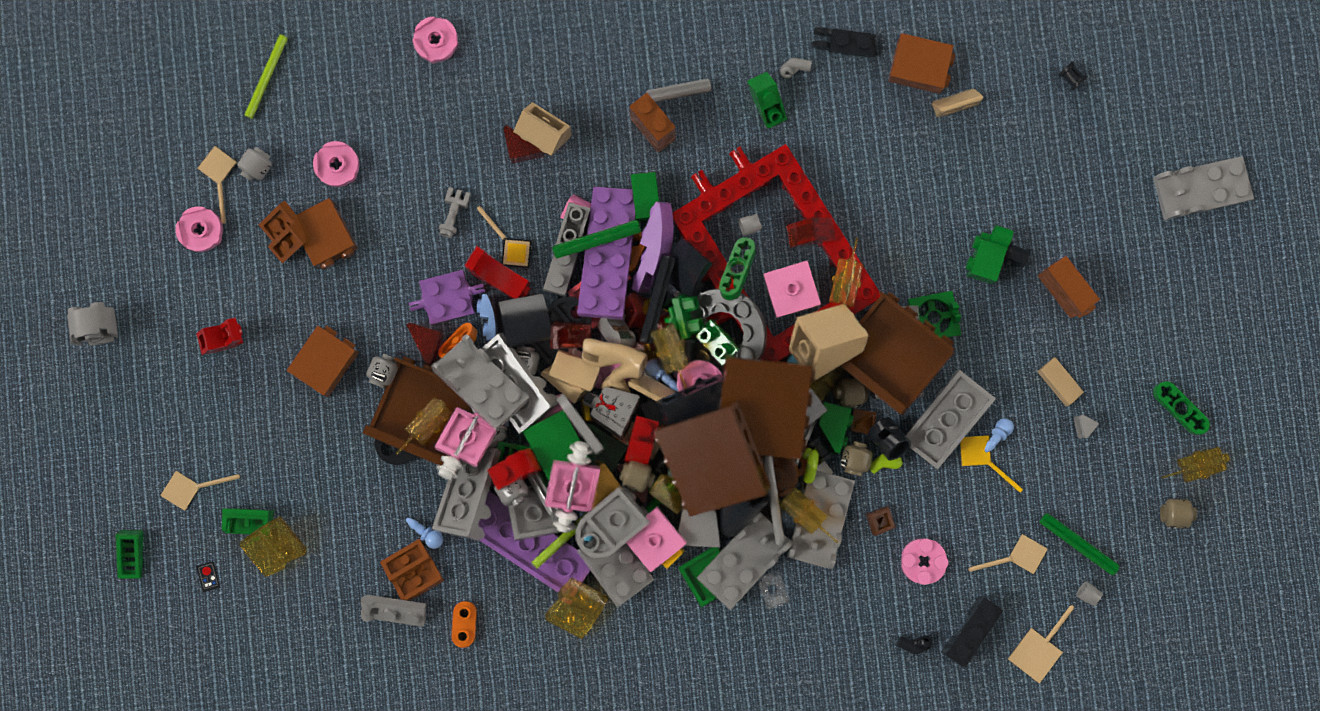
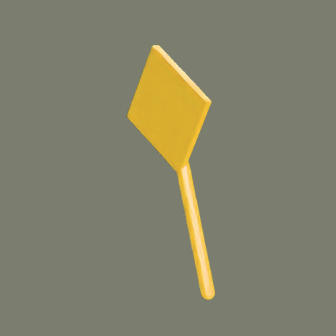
(974, 454)

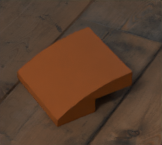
(284, 231)
(412, 571)

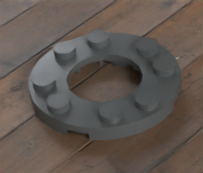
(745, 312)

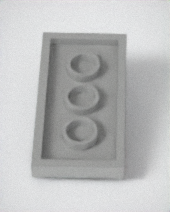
(1203, 188)
(514, 368)
(480, 383)
(949, 418)
(833, 498)
(465, 499)
(743, 561)

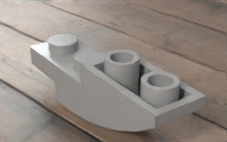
(563, 268)

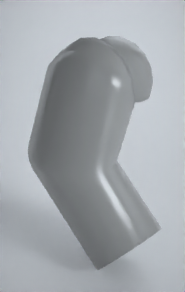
(793, 65)

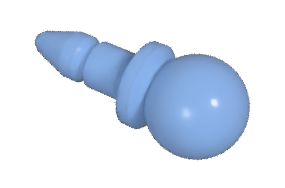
(654, 370)
(1003, 428)
(432, 538)

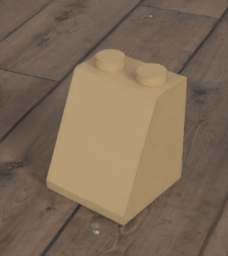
(827, 339)

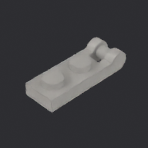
(393, 610)

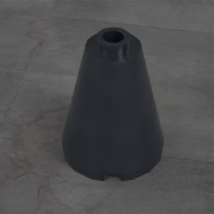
(737, 516)

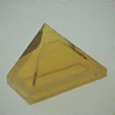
(667, 493)

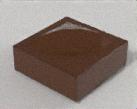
(862, 421)
(880, 520)

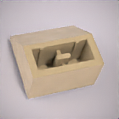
(542, 129)

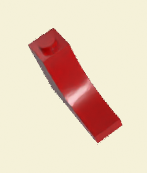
(497, 275)

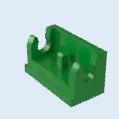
(644, 194)
(244, 520)

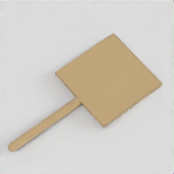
(1036, 654)

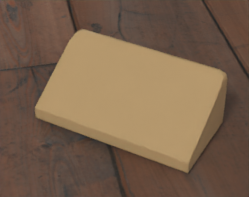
(957, 102)
(574, 371)
(1060, 382)
(650, 387)

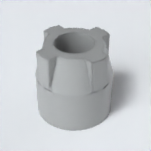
(749, 224)
(1089, 593)

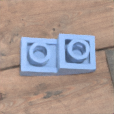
(487, 311)

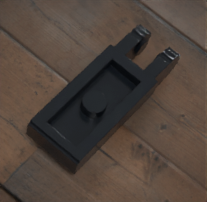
(846, 42)

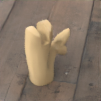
(604, 354)

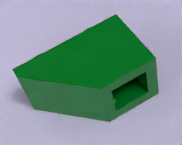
(767, 99)
(834, 425)

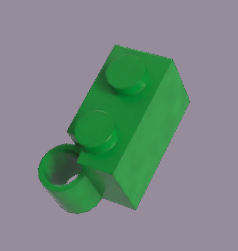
(989, 254)

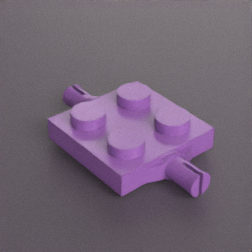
(447, 297)

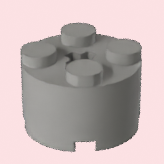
(92, 324)

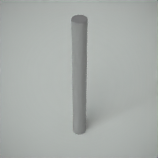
(774, 501)

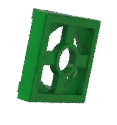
(948, 299)

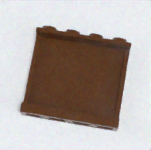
(898, 354)
(408, 393)
(771, 401)
(713, 460)

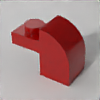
(220, 337)
(641, 440)
(515, 467)

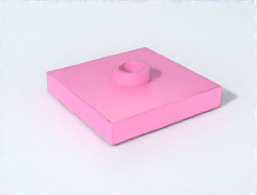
(791, 289)
(656, 540)

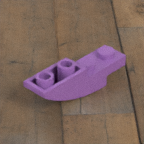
(658, 239)

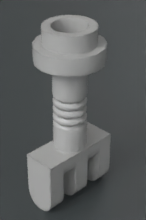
(447, 229)

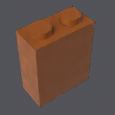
(921, 63)
(652, 122)
(326, 234)
(1069, 288)
(323, 360)

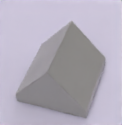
(1084, 426)

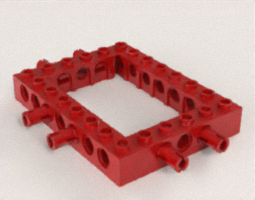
(750, 179)

